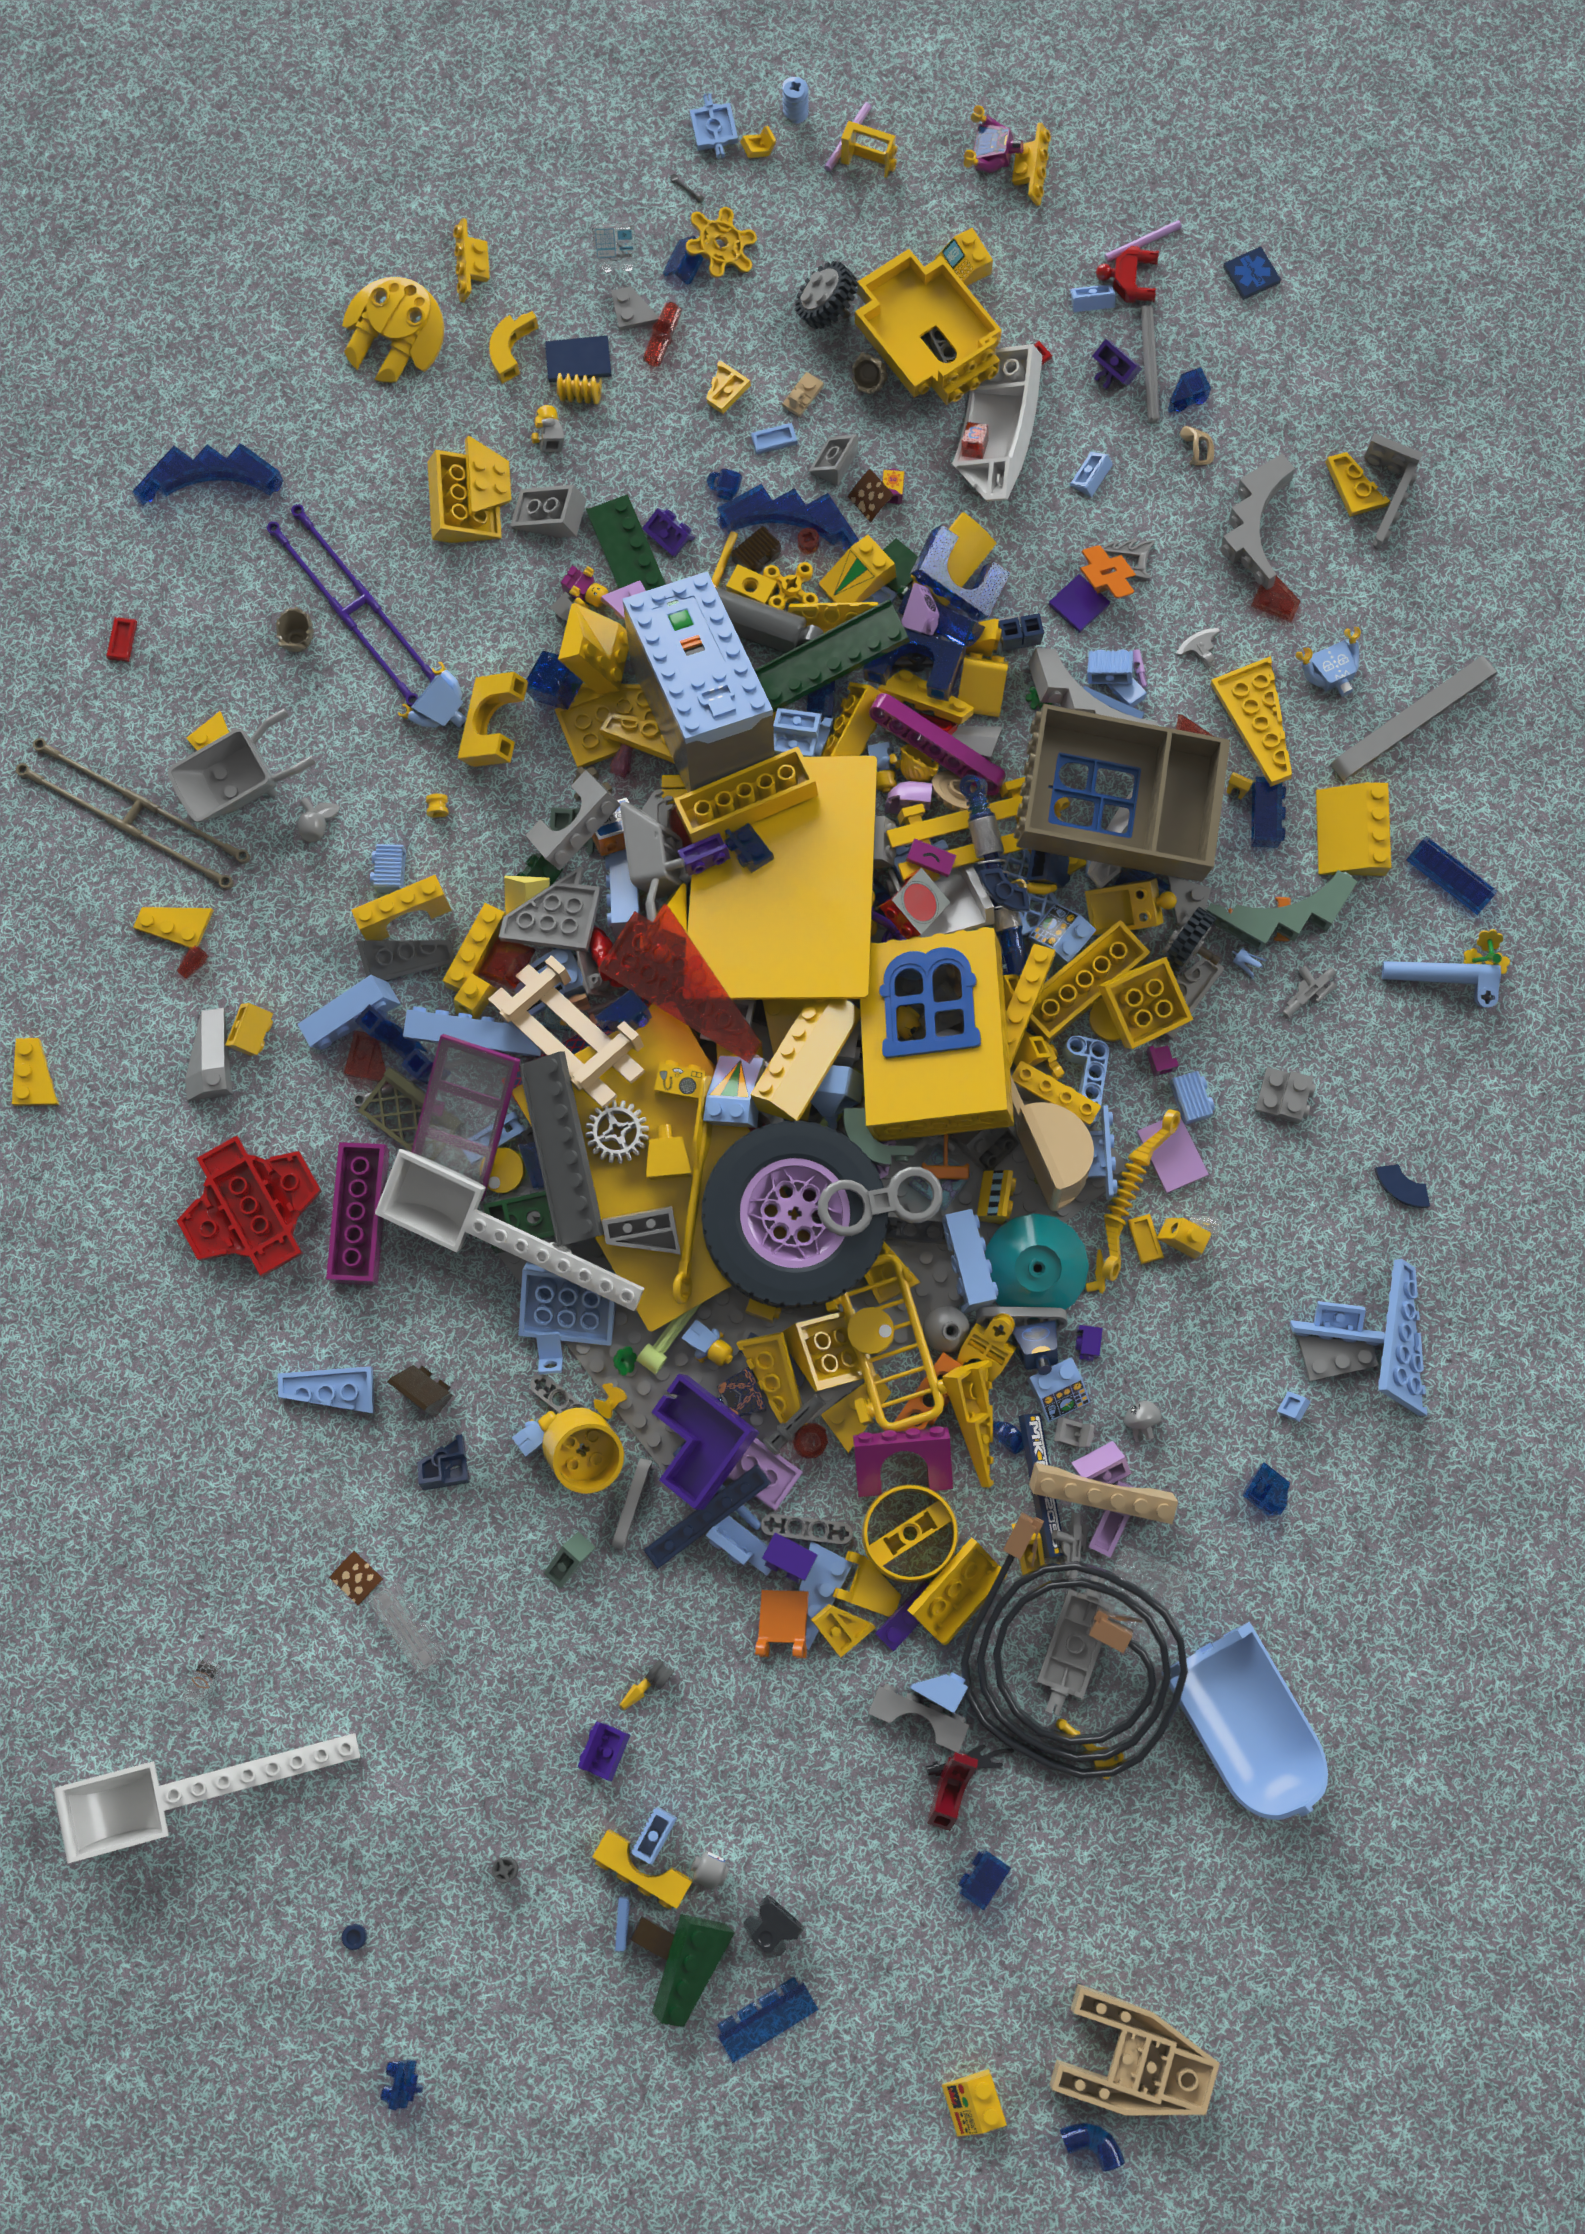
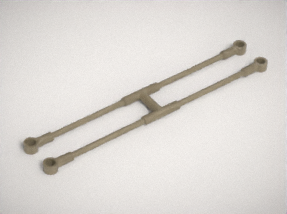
(125, 824)

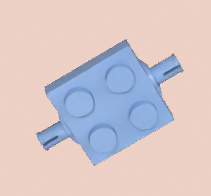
(713, 126)

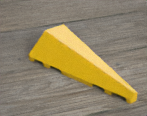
(970, 1400)

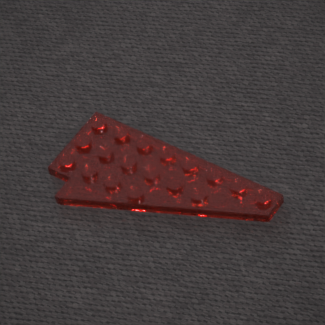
(671, 973)

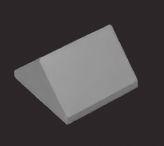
(835, 458)

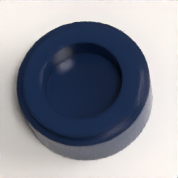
(354, 1936)

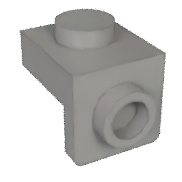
(1074, 1433)

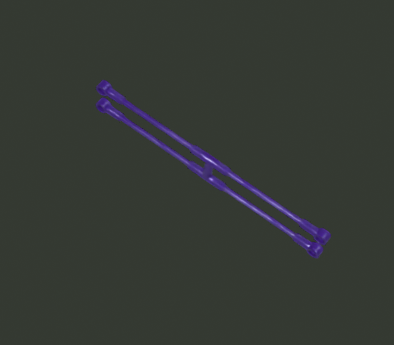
(344, 612)

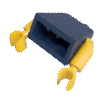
(1045, 873)

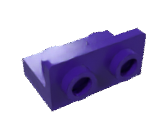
(668, 531)

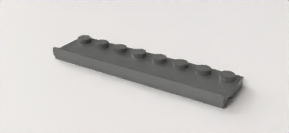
(561, 1149)

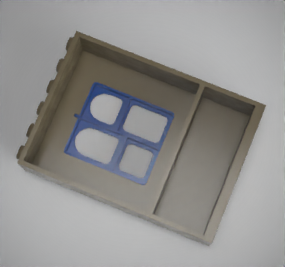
(1172, 799)

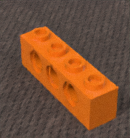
(916, 1405)

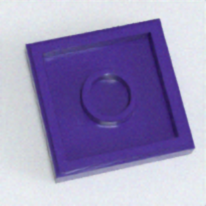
(1079, 603)

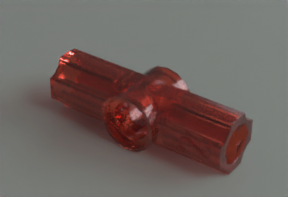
(659, 343)

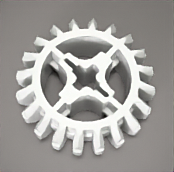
(627, 1126)

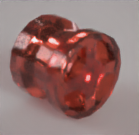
(811, 545)

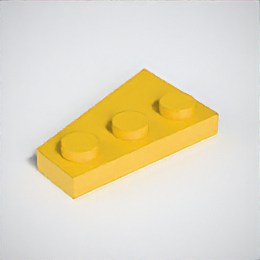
(175, 925)
(31, 1075)
(843, 1416)

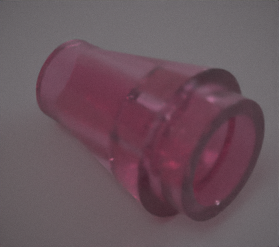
(622, 761)

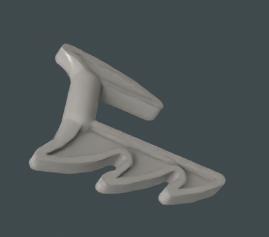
(1140, 550)

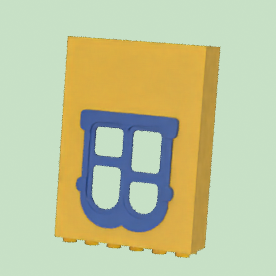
(945, 1080)

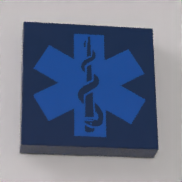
(1252, 273)

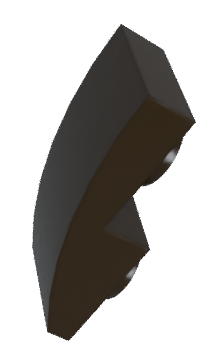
(653, 1937)

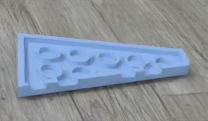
(1402, 1344)

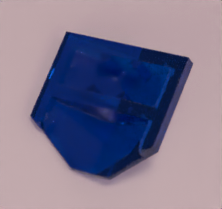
(1267, 1490)

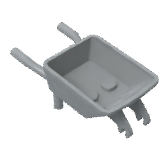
(228, 774)
(653, 849)

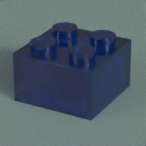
(552, 682)

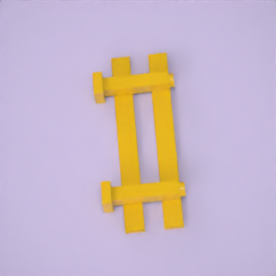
(952, 823)

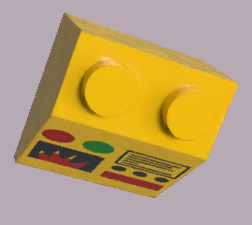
(974, 2104)

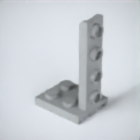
(1396, 459)

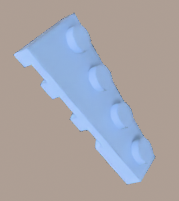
(334, 1388)
(826, 1574)

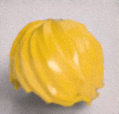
(916, 765)

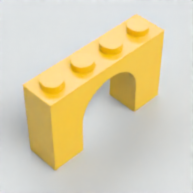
(487, 696)
(423, 895)

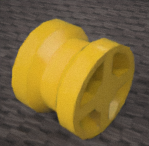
(437, 805)

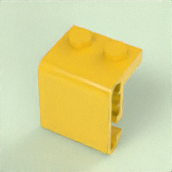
(983, 683)

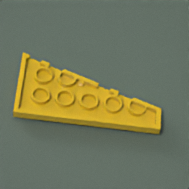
(1255, 711)

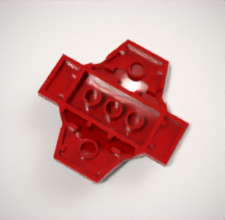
(249, 1206)

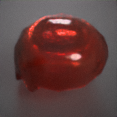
(805, 1437)

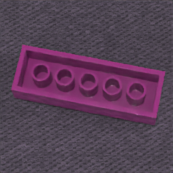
(354, 1225)

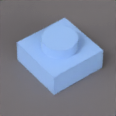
(1293, 1406)

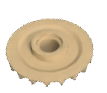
(947, 789)

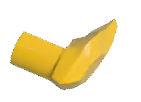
(1100, 1283)

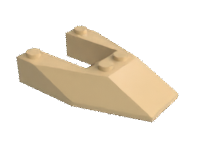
(1151, 2068)

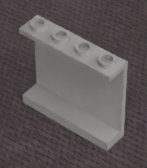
(968, 903)

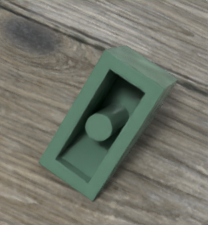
(569, 1559)

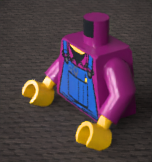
(992, 145)

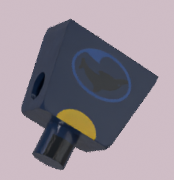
(1037, 1346)

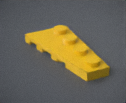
(910, 688)

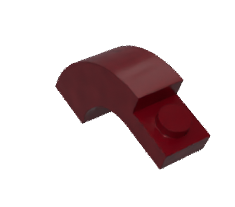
(950, 1790)

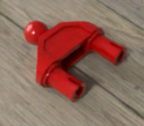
(1125, 274)

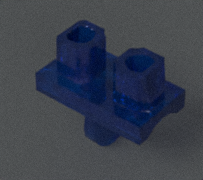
(404, 2084)

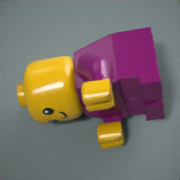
(582, 586)

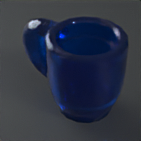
(727, 483)

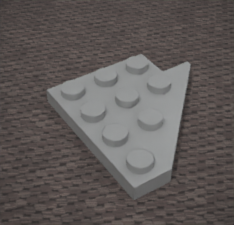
(556, 916)

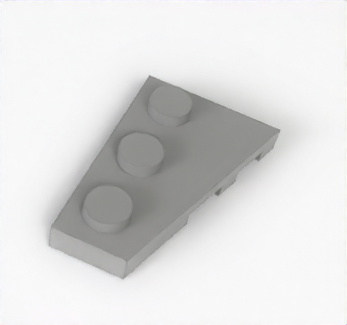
(1334, 1357)

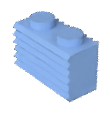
(1110, 667)
(388, 867)
(1192, 1097)
(654, 1835)

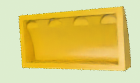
(967, 553)

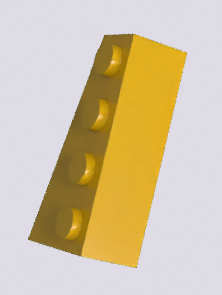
(854, 724)

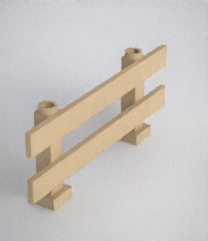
(608, 1051)

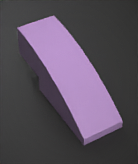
(1109, 1529)

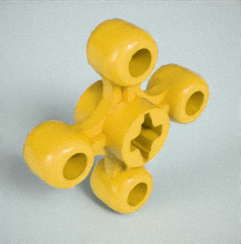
(790, 585)

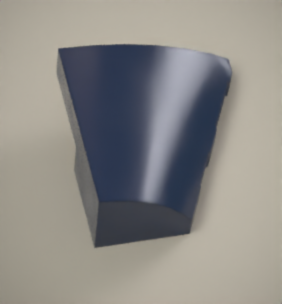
(436, 1470)

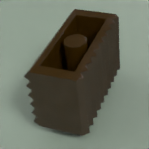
(757, 550)

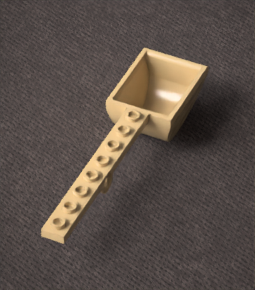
(1051, 1138)

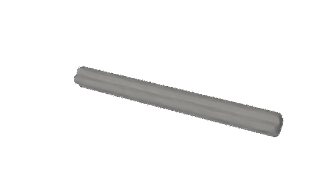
(1150, 364)

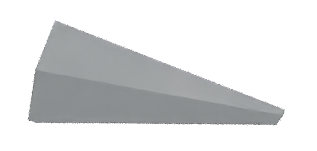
(979, 738)

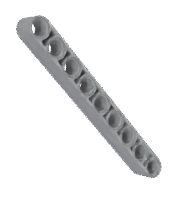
(1412, 718)

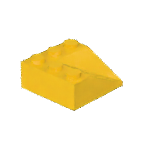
(594, 649)
(1145, 1003)

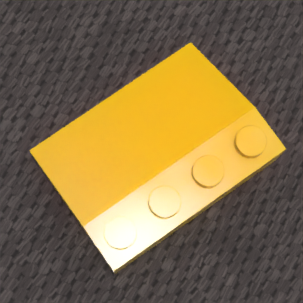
(450, 503)
(1354, 829)

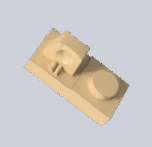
(803, 394)

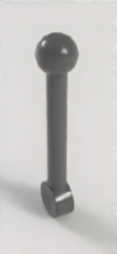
(674, 178)

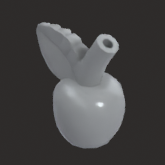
(313, 822)

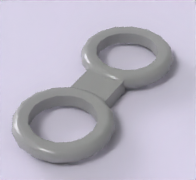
(880, 1201)

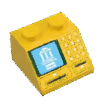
(967, 257)

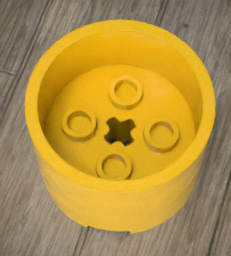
(597, 1461)

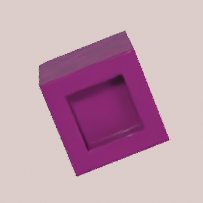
(1161, 1060)

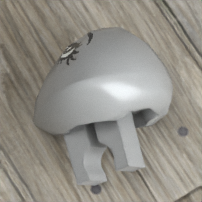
(1141, 1418)

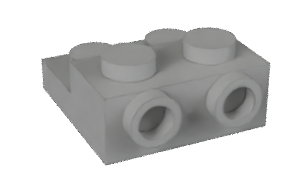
(1285, 1095)

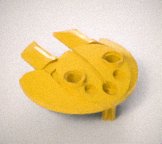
(395, 322)

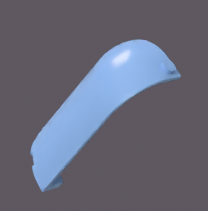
(1252, 1726)

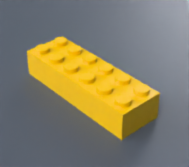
(747, 796)

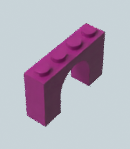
(875, 1448)

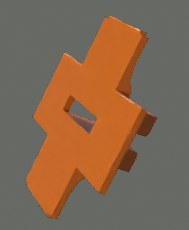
(1099, 573)

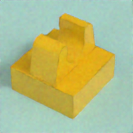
(1240, 782)

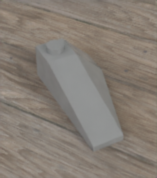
(209, 1061)

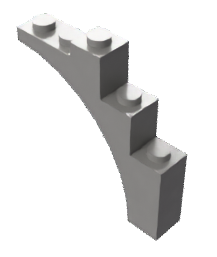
(1244, 541)
(1058, 686)

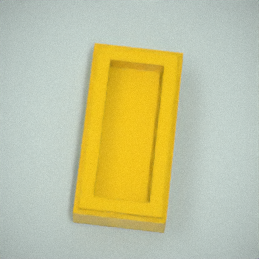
(1145, 1239)

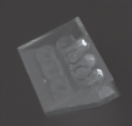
(1157, 1579)

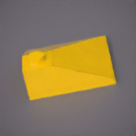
(824, 1351)

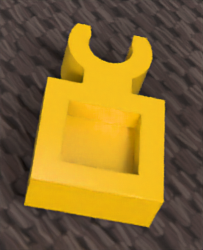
(1051, 1063)

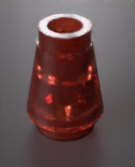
(192, 961)

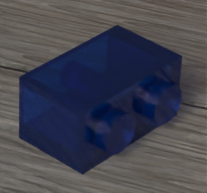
(983, 1879)

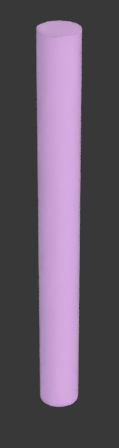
(837, 152)
(1144, 240)

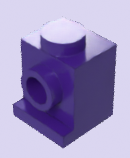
(1089, 1342)

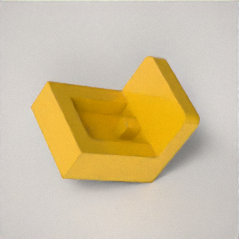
(759, 145)

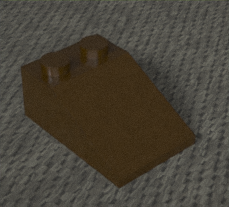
(422, 1389)

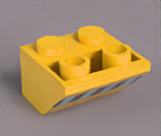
(994, 1196)

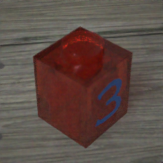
(975, 440)

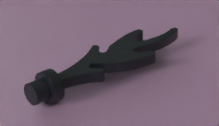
(983, 1761)

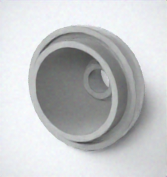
(936, 1325)

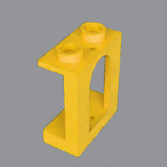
(850, 147)

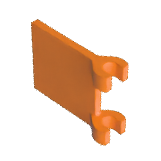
(783, 1621)

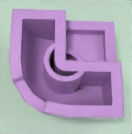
(907, 795)

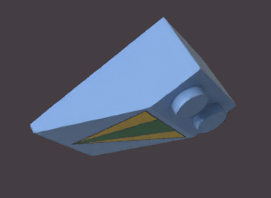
(730, 1090)

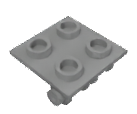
(591, 979)

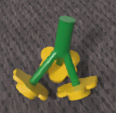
(1488, 942)

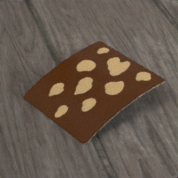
(870, 495)
(356, 1577)

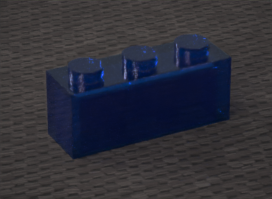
(1267, 814)

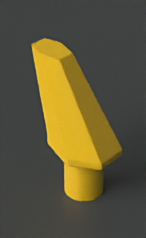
(634, 1694)

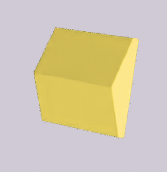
(521, 889)

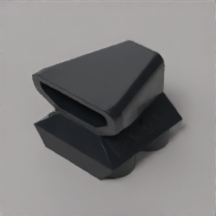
(772, 1927)

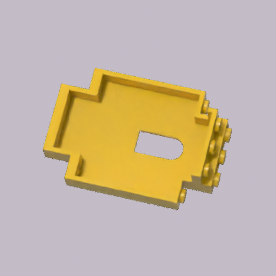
(909, 301)

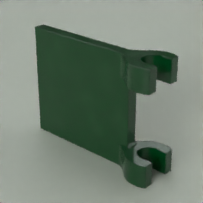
(904, 562)

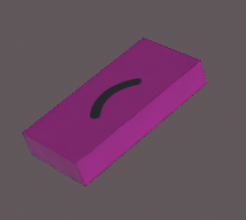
(931, 858)

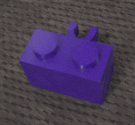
(1116, 363)
(789, 1557)

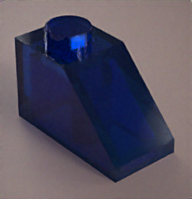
(627, 1009)

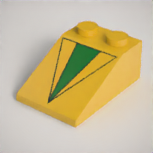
(859, 573)

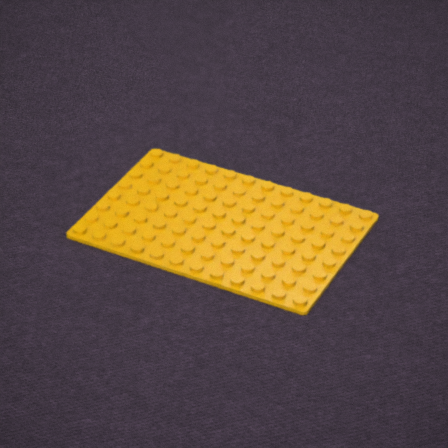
(807, 913)
(624, 1186)

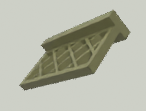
(409, 1090)

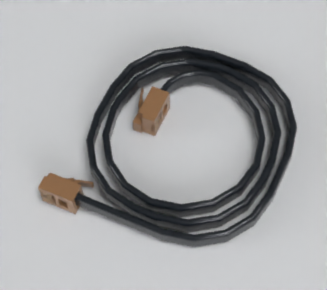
(1103, 1629)

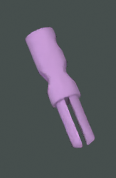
(1140, 671)

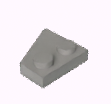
(631, 309)
(1189, 897)

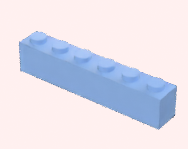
(484, 1032)

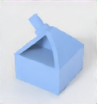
(838, 1090)

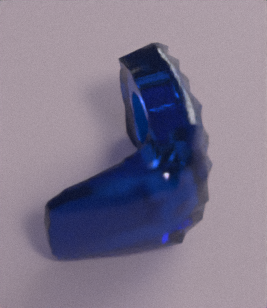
(1008, 1436)

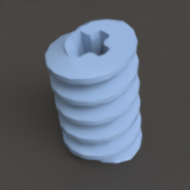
(795, 99)

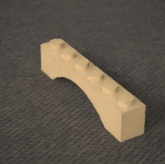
(1138, 1502)

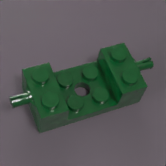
(515, 1213)

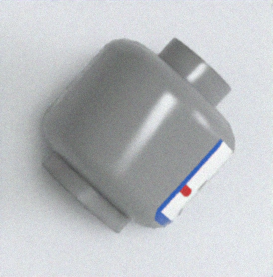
(709, 1870)

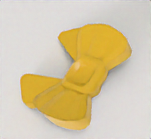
(615, 1395)

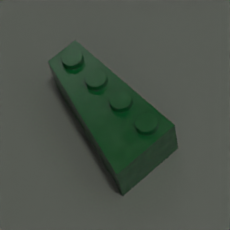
(689, 1966)

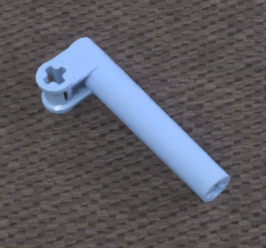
(1484, 976)

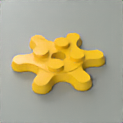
(722, 230)

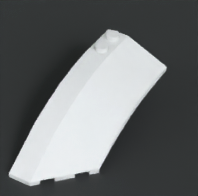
(1009, 410)

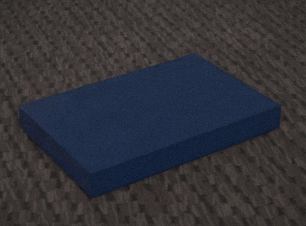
(578, 357)

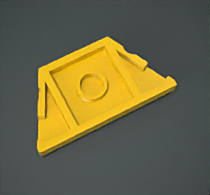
(486, 477)

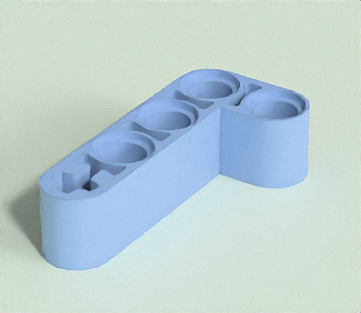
(1090, 1063)

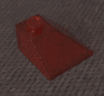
(505, 962)

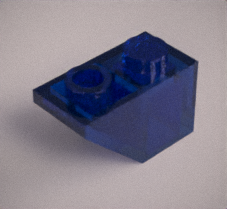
(1190, 389)

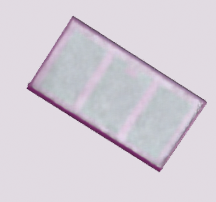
(465, 1107)

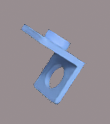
(549, 1352)

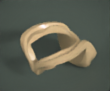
(1191, 434)

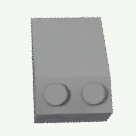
(549, 511)

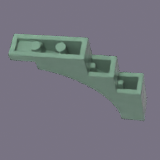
(1258, 924)

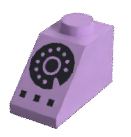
(921, 611)

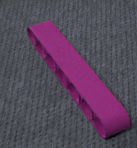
(935, 742)

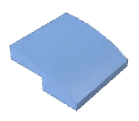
(796, 729)

